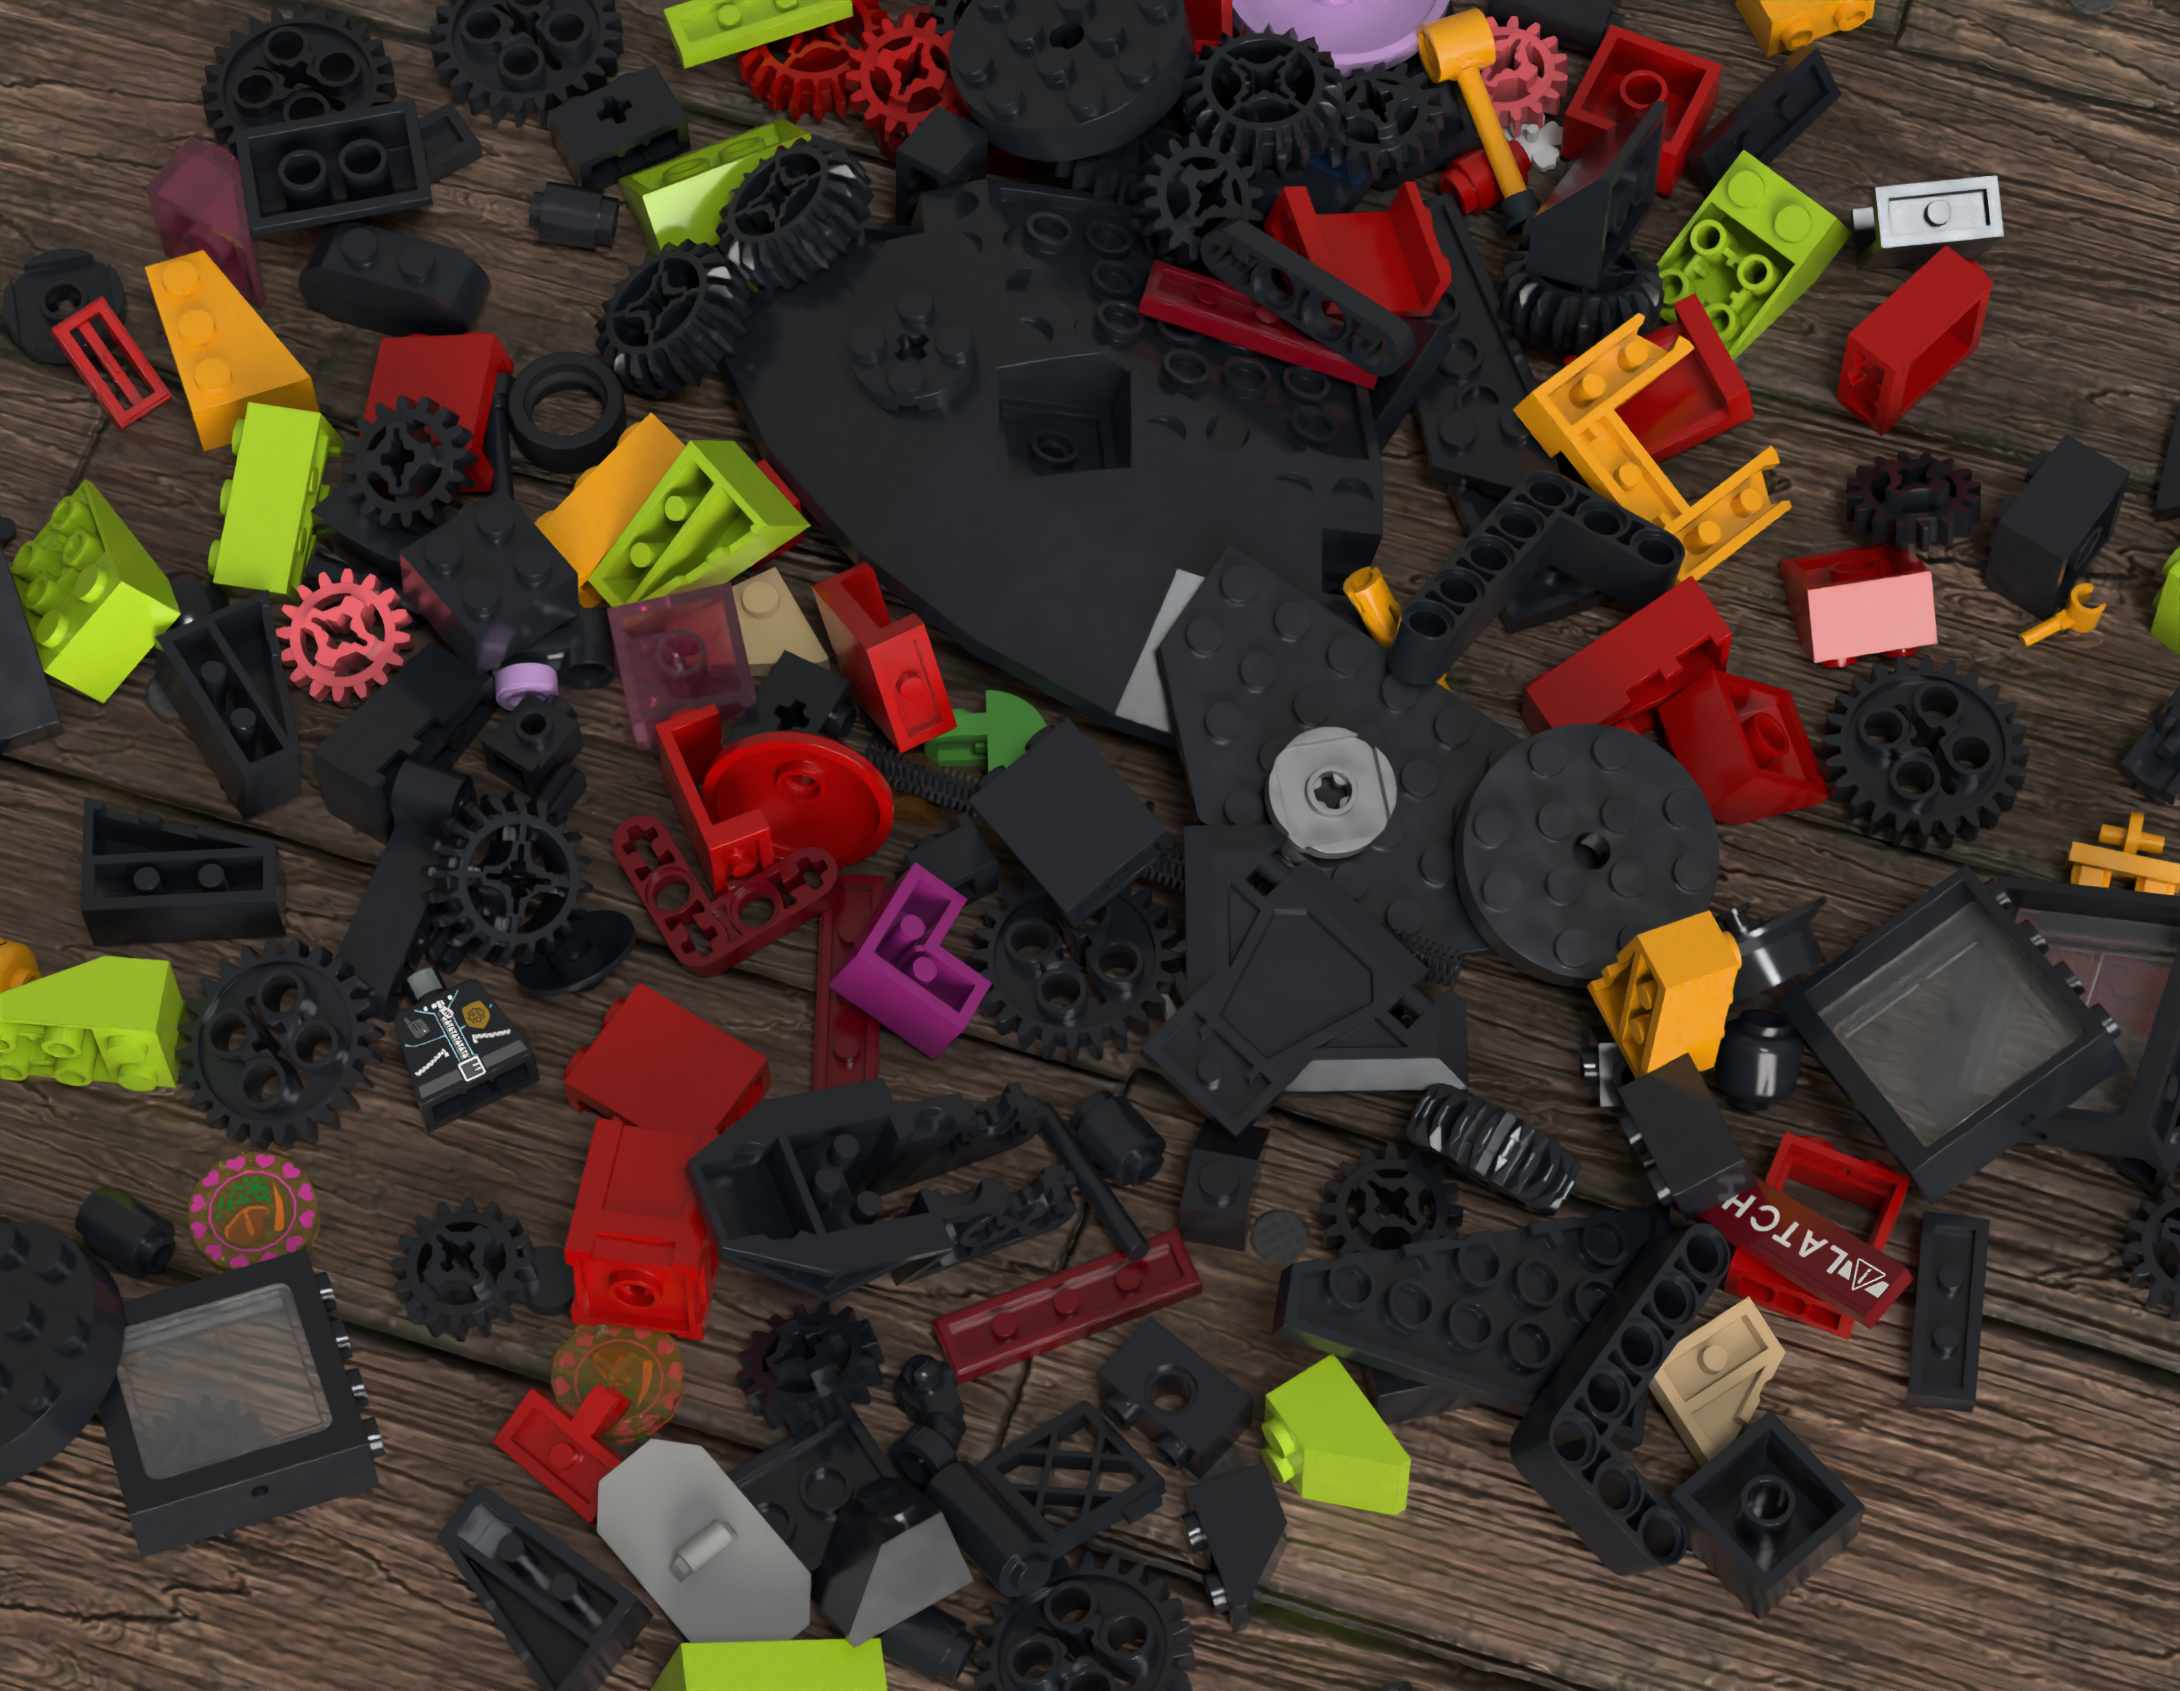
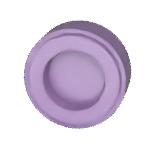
(518, 679)

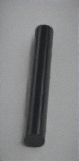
(1093, 1186)

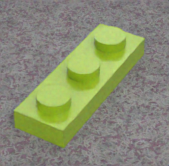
(723, 27)

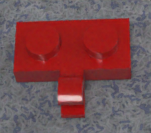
(564, 1448)

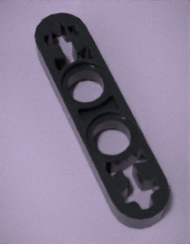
(1304, 306)

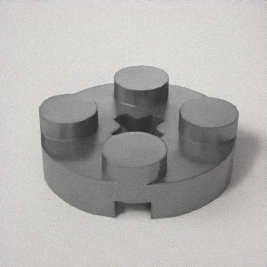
(1351, 765)

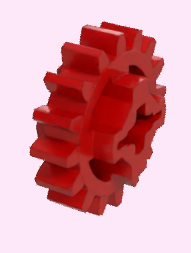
(889, 68)

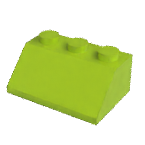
(687, 192)

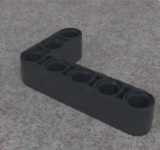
(1534, 524)
(1567, 1432)

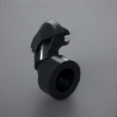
(931, 1400)

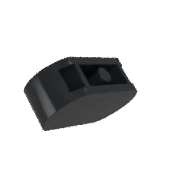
(392, 282)

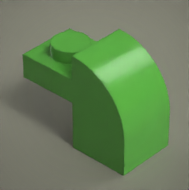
(987, 737)

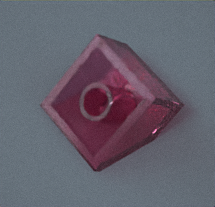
(203, 207)
(681, 656)

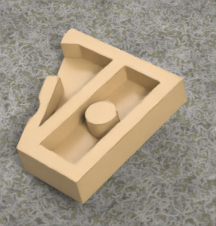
(773, 624)
(1717, 1377)

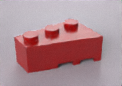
(1633, 666)

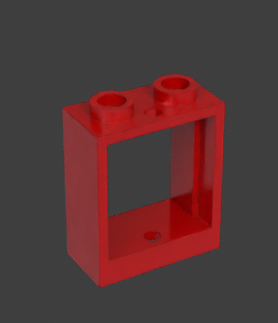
(1914, 340)
(1820, 1166)

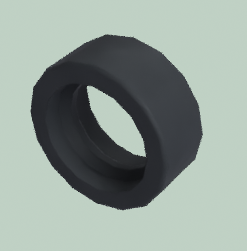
(558, 373)

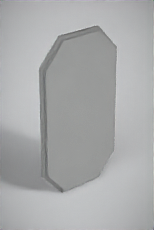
(701, 1547)

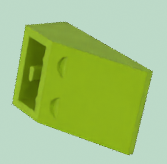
(1749, 252)
(91, 595)
(96, 1024)

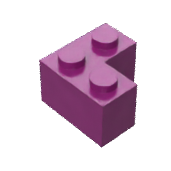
(904, 973)

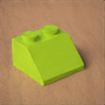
(1333, 1442)

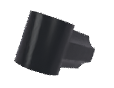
(577, 651)

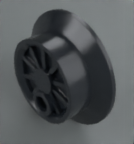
(1773, 947)

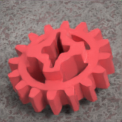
(1514, 81)
(354, 615)

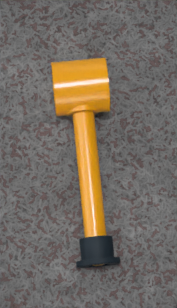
(1457, 51)

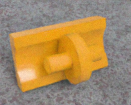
(2098, 865)

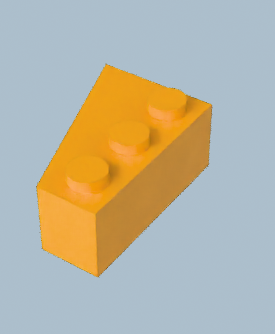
(222, 348)
(608, 499)
(1670, 993)

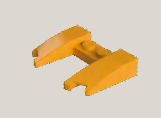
(1578, 417)

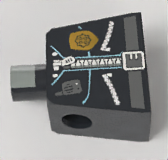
(459, 1048)

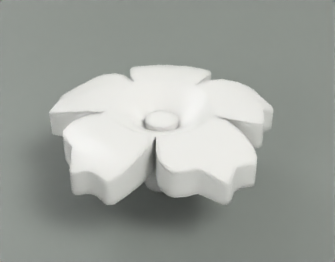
(1540, 144)

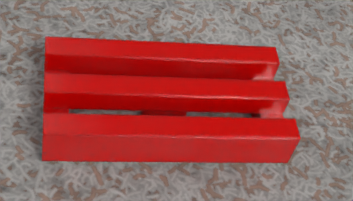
(139, 407)

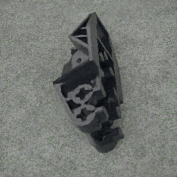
(806, 1173)

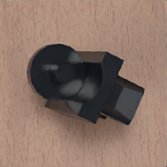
(2155, 758)

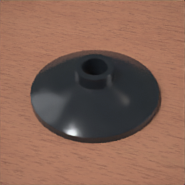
(584, 960)

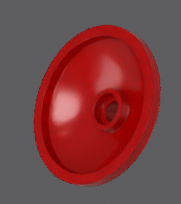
(808, 791)

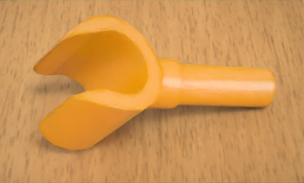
(2072, 616)

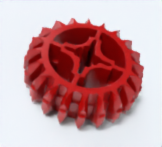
(814, 68)

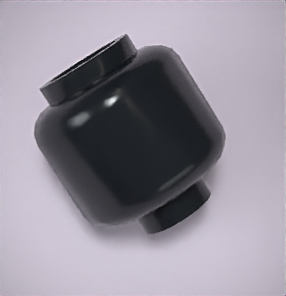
(1758, 1059)

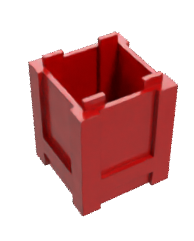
(640, 1234)

